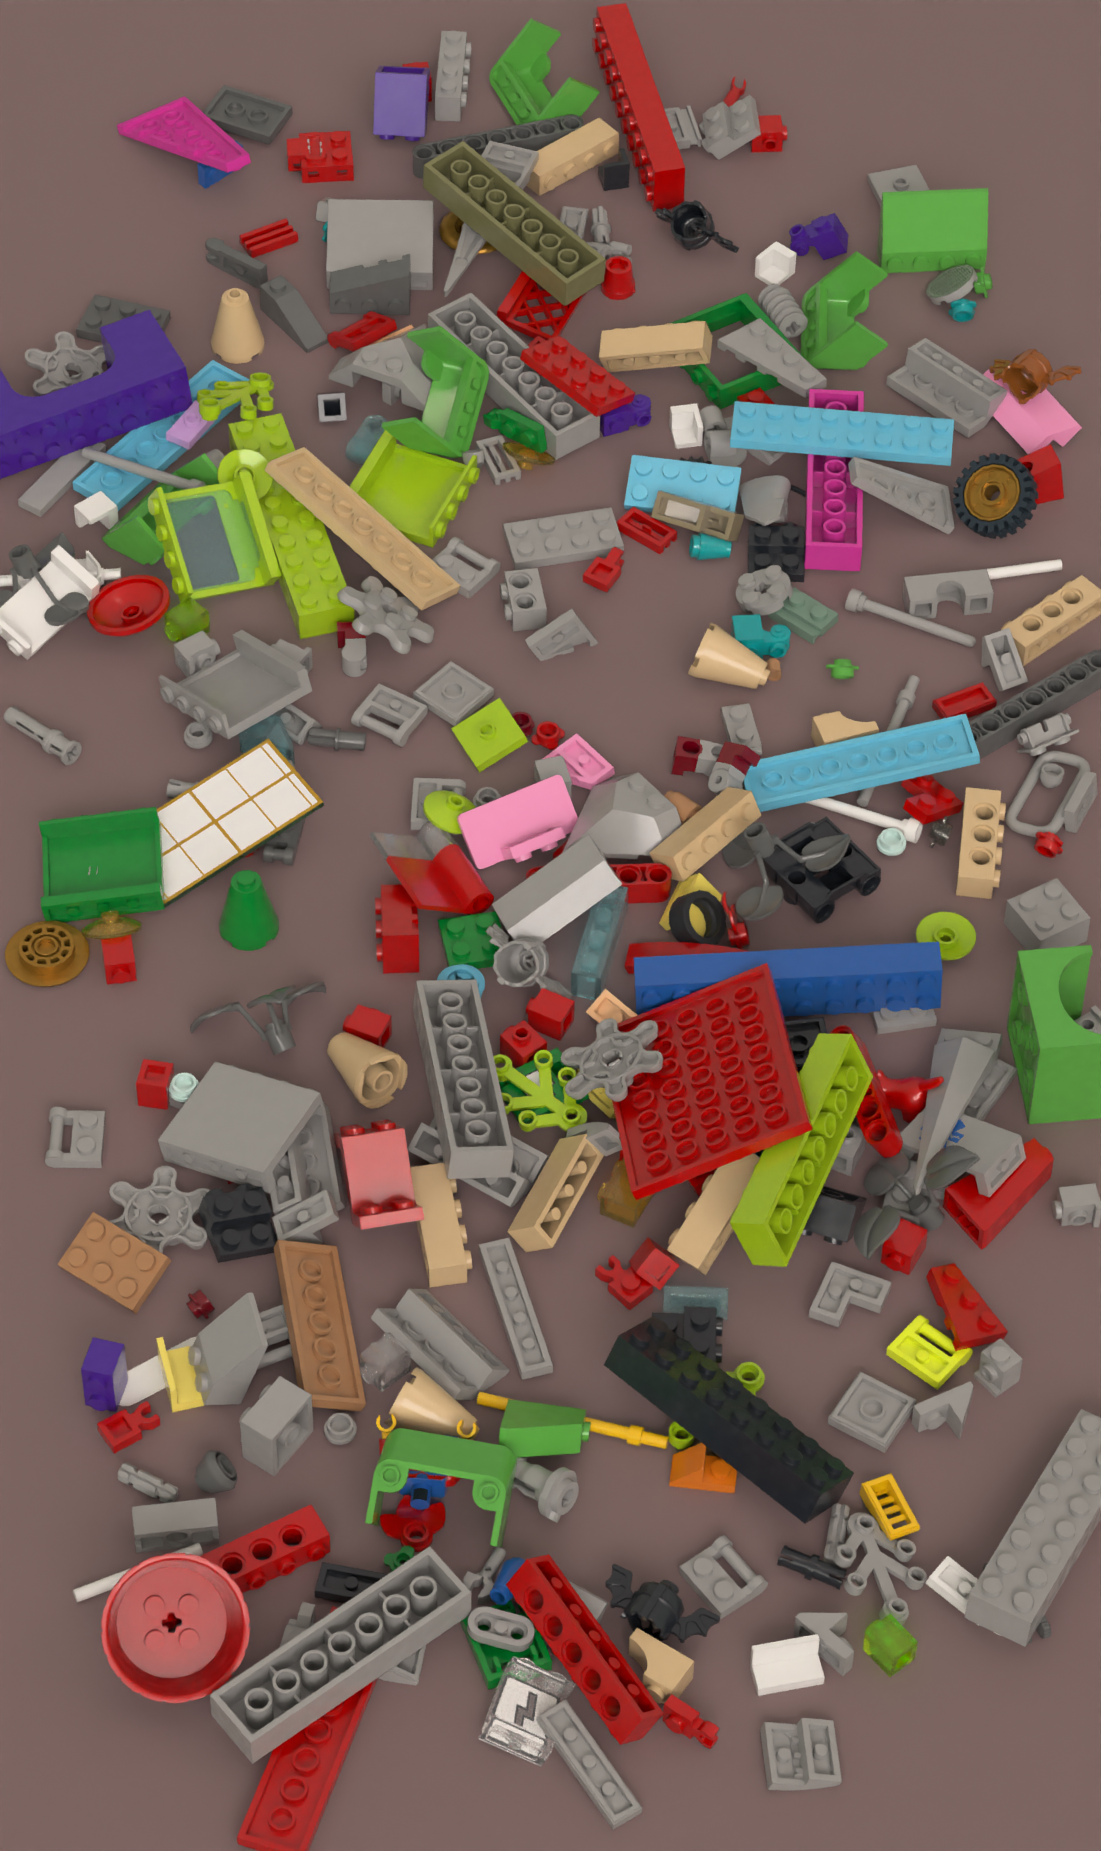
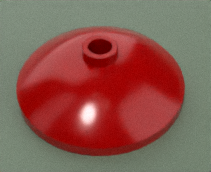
(129, 605)

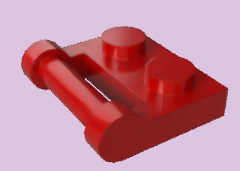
(363, 332)

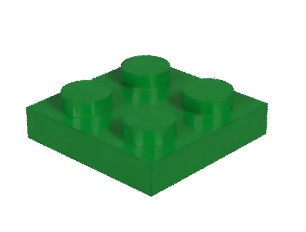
(467, 941)

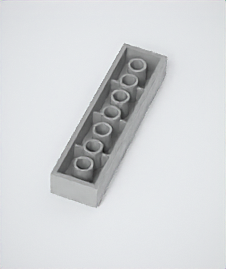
(512, 381)
(462, 1079)
(1043, 1538)
(340, 1654)

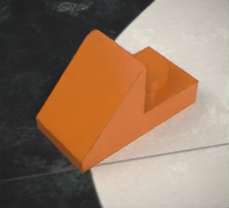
(701, 1471)

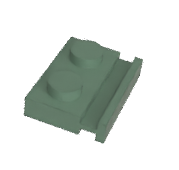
(805, 616)

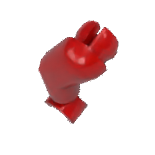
(734, 93)

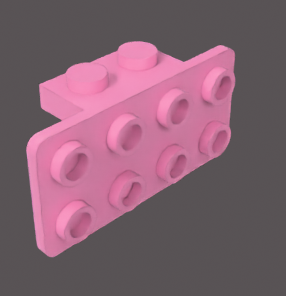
(518, 823)

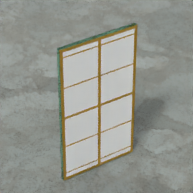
(230, 817)

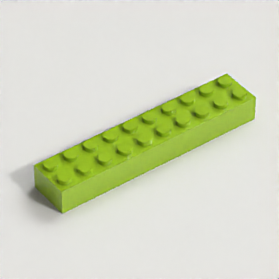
(298, 538)

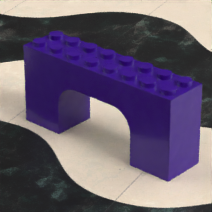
(139, 388)

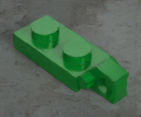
(517, 428)

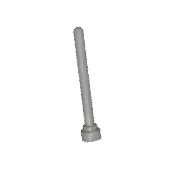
(858, 601)

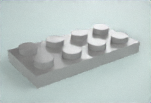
(562, 538)

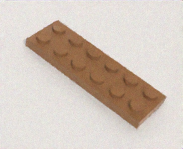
(319, 1324)

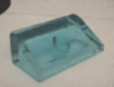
(679, 1296)

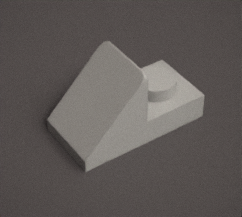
(1002, 656)
(306, 1219)
(948, 1406)
(829, 1627)

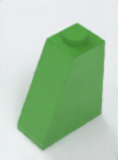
(543, 1429)

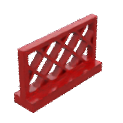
(516, 299)

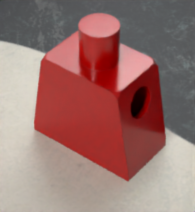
(1047, 473)

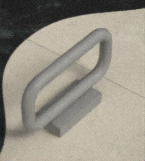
(1072, 808)

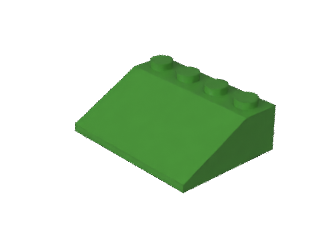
(933, 230)

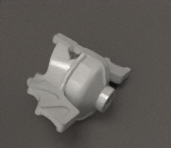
(513, 961)

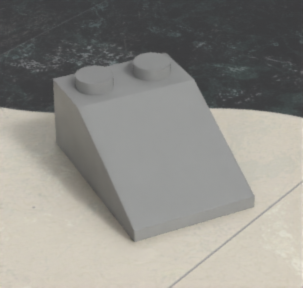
(229, 1353)

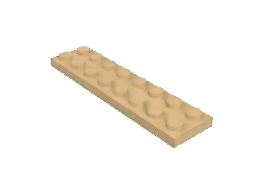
(362, 528)

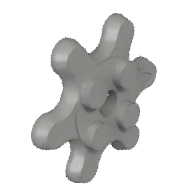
(62, 359)
(386, 614)
(605, 1050)
(160, 1198)

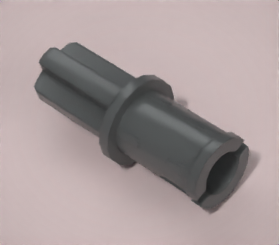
(337, 739)

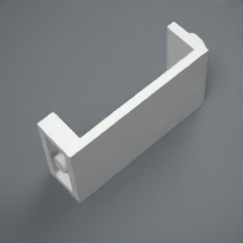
(23, 614)

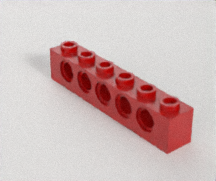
(272, 1542)
(584, 1649)

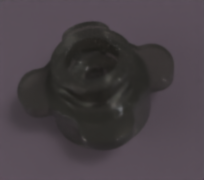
(940, 832)

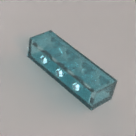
(599, 944)

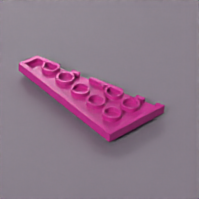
(188, 133)

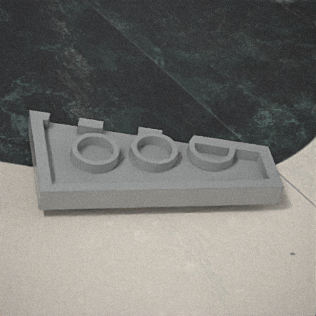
(773, 356)
(907, 492)

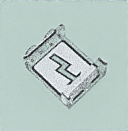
(518, 1700)

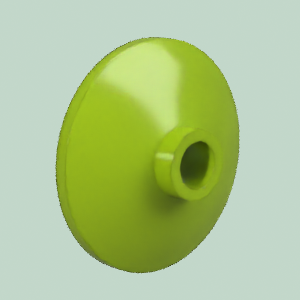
(244, 461)
(443, 809)
(952, 932)

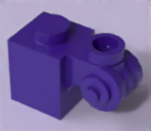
(823, 233)
(627, 415)

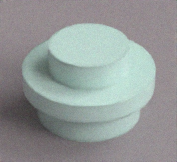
(891, 842)
(182, 1086)

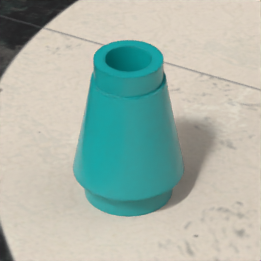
(708, 547)

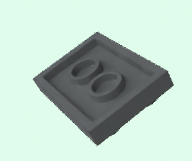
(248, 114)
(109, 310)

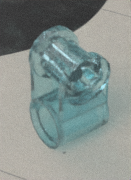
(365, 439)

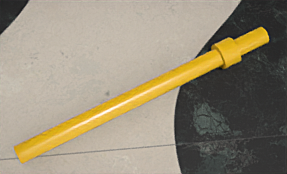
(634, 1434)

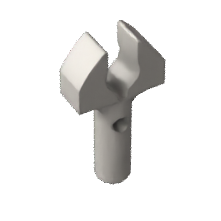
(485, 1576)

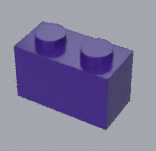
(104, 1375)

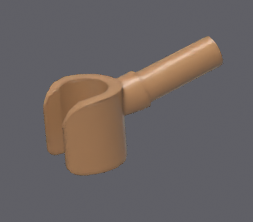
(774, 666)

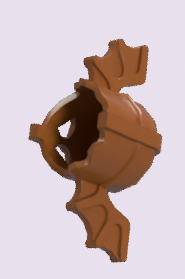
(1030, 373)

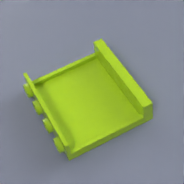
(414, 488)

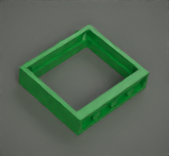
(718, 316)

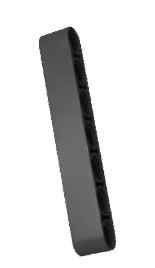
(528, 136)
(1037, 703)

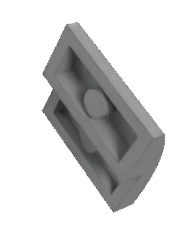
(800, 1755)

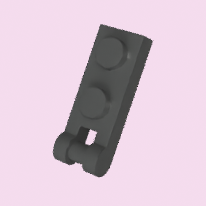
(284, 845)

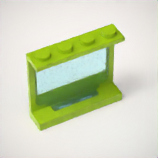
(214, 539)

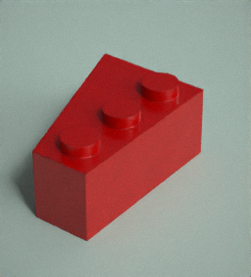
(398, 930)

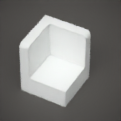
(775, 264)
(686, 426)
(94, 509)

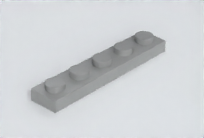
(515, 1308)

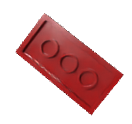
(577, 376)

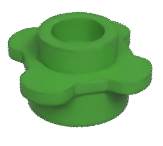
(983, 283)
(842, 669)

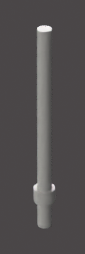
(141, 470)
(904, 702)

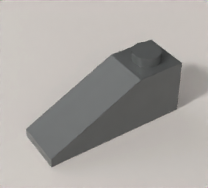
(290, 312)

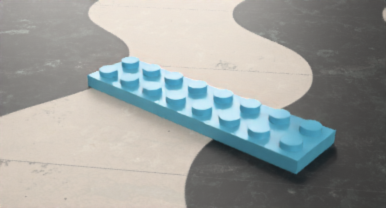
(842, 433)
(149, 446)
(862, 763)

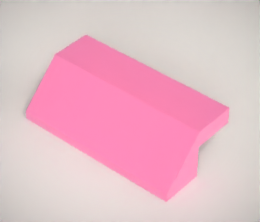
(1037, 421)

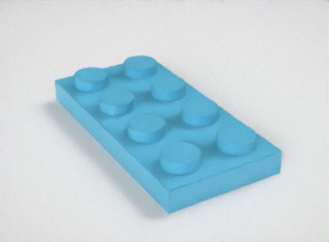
(697, 481)

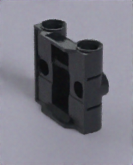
(817, 895)

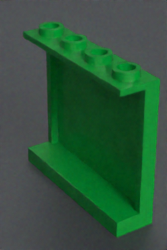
(128, 860)

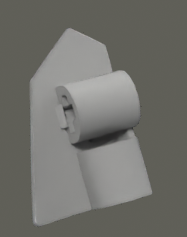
(717, 438)
(766, 499)

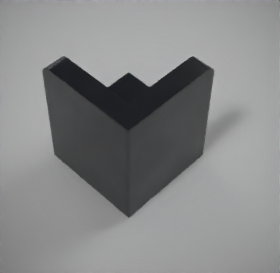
(615, 174)

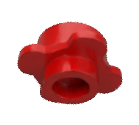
(548, 735)
(1048, 844)

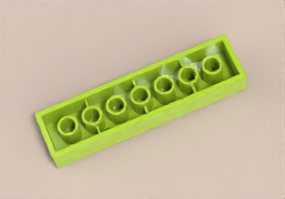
(794, 1171)

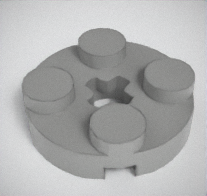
(769, 579)

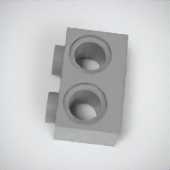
(524, 599)

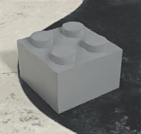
(1047, 918)
(276, 1425)

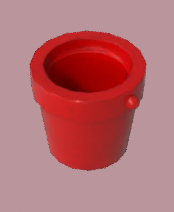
(618, 278)

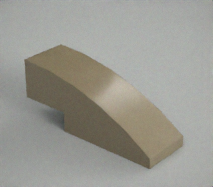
(697, 516)

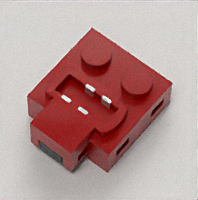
(321, 156)

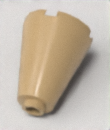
(236, 329)
(728, 661)
(367, 1069)
(429, 1408)

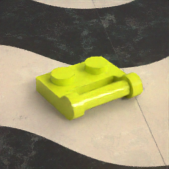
(923, 1357)

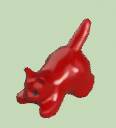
(908, 1093)

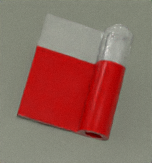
(434, 870)

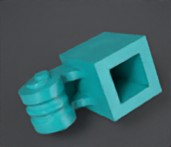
(749, 632)

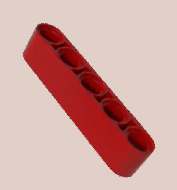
(644, 881)
(874, 1112)

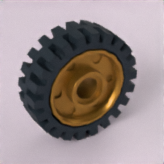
(1009, 509)

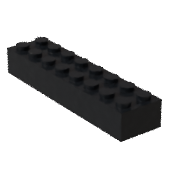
(729, 1419)

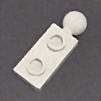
(952, 1583)

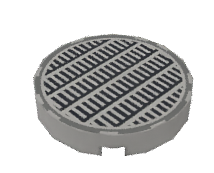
(952, 284)

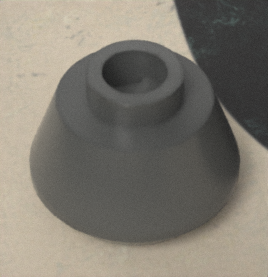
(215, 1473)

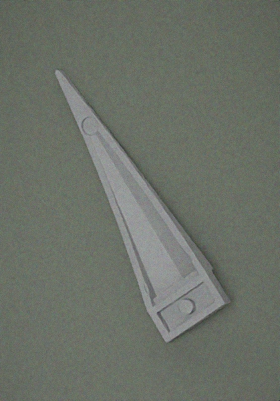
(516, 165)
(964, 1063)

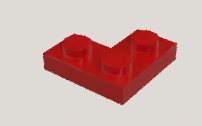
(929, 799)

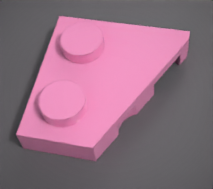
(583, 762)

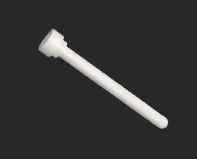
(910, 828)

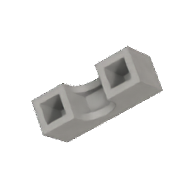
(967, 588)

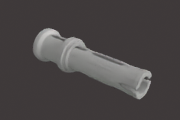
(52, 740)

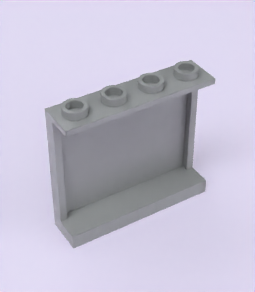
(381, 230)
(239, 687)
(238, 1125)

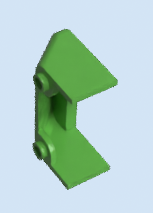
(520, 77)
(830, 306)
(453, 399)
(136, 531)
(485, 1463)

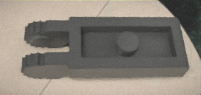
(236, 263)

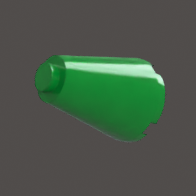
(248, 914)

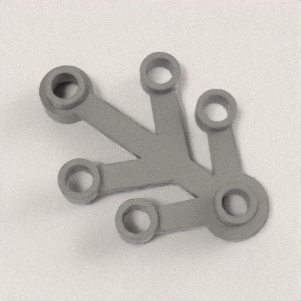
(865, 1531)

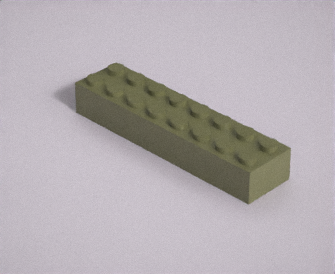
(514, 223)

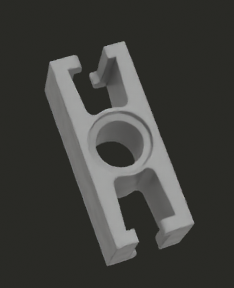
(175, 1525)

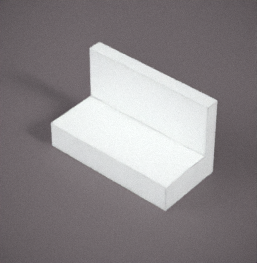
(786, 1665)

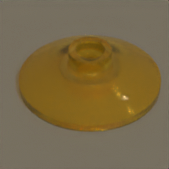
(527, 457)
(111, 926)

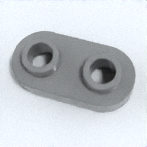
(502, 1626)

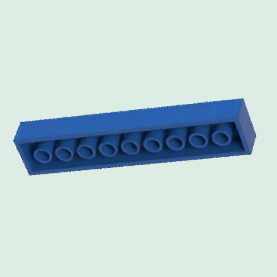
(806, 979)

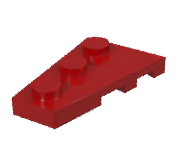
(965, 1310)

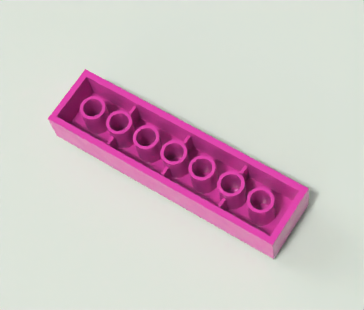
(832, 502)

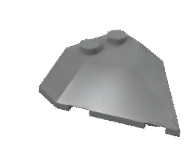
(392, 362)
(625, 817)

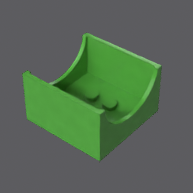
(1052, 1053)

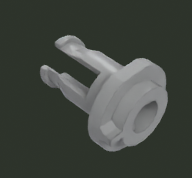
(552, 1490)

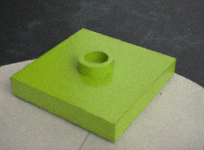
(489, 735)

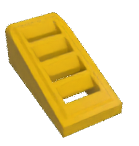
(887, 1485)

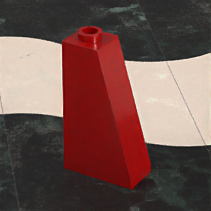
(986, 1216)

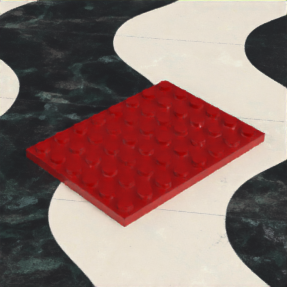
(721, 1088)

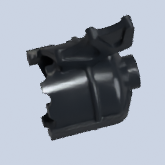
(687, 220)
(657, 1605)

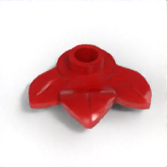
(738, 933)
(414, 1522)

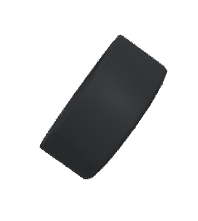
(713, 914)

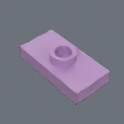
(188, 427)

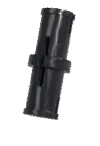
(812, 1567)

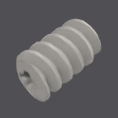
(782, 310)

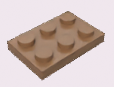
(114, 1262)

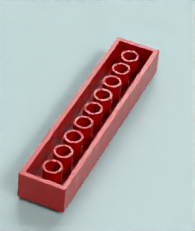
(638, 107)

